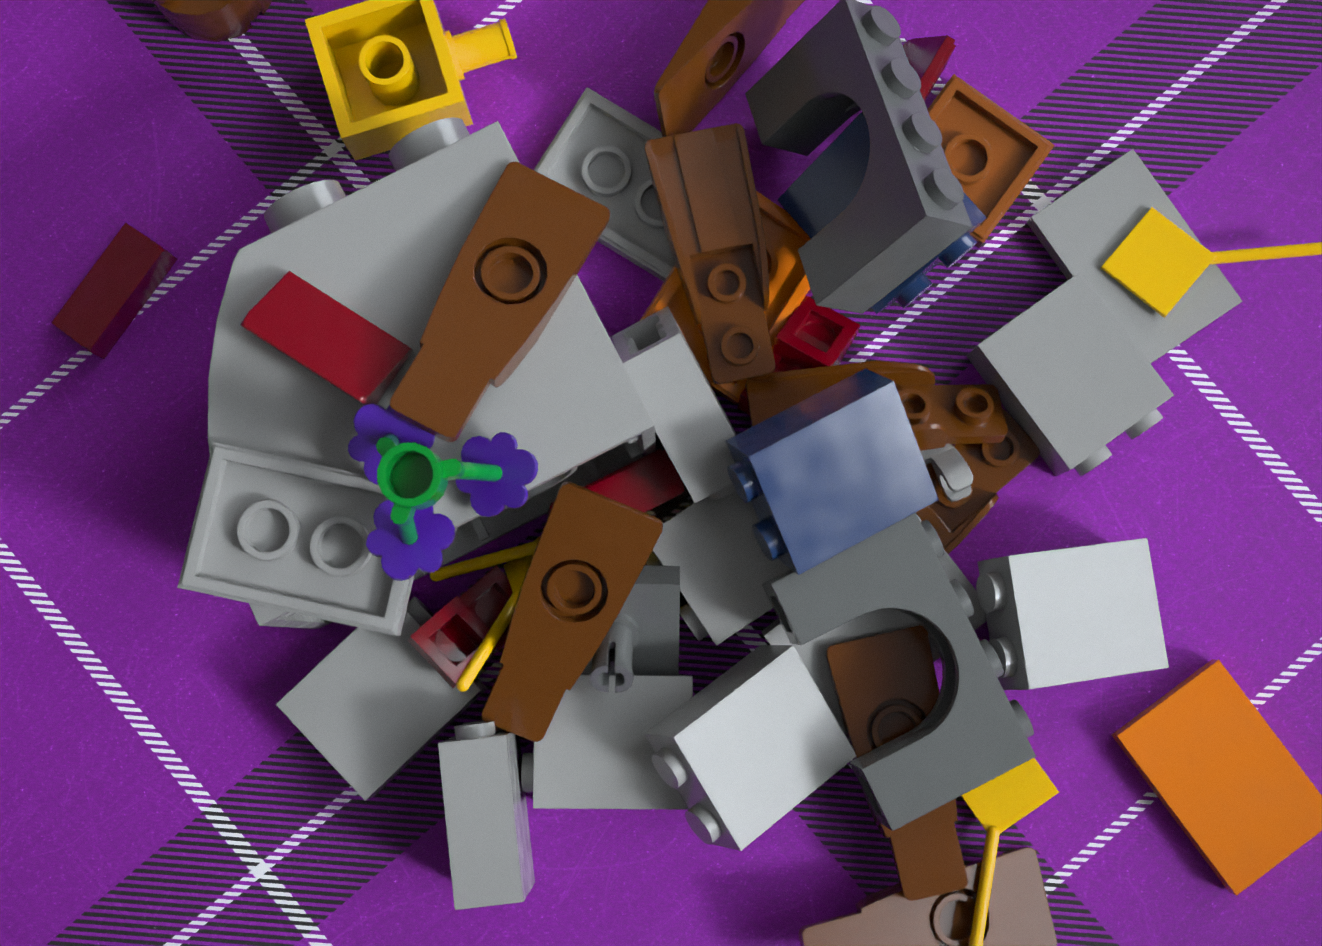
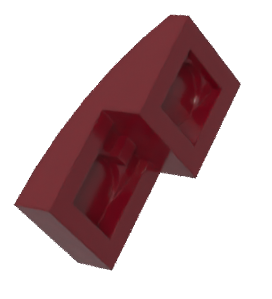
(810, 339)
(461, 625)

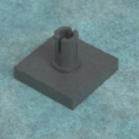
(643, 634)

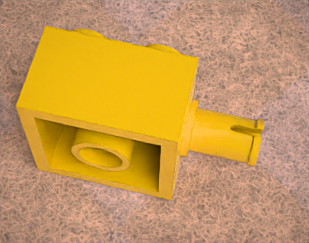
(397, 68)

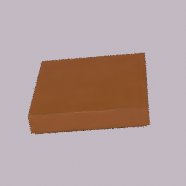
(986, 150)

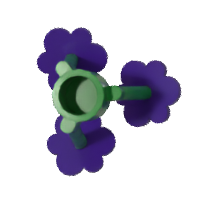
(416, 478)

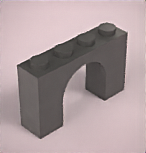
(908, 198)
(973, 725)

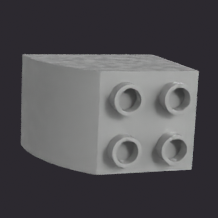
(388, 261)

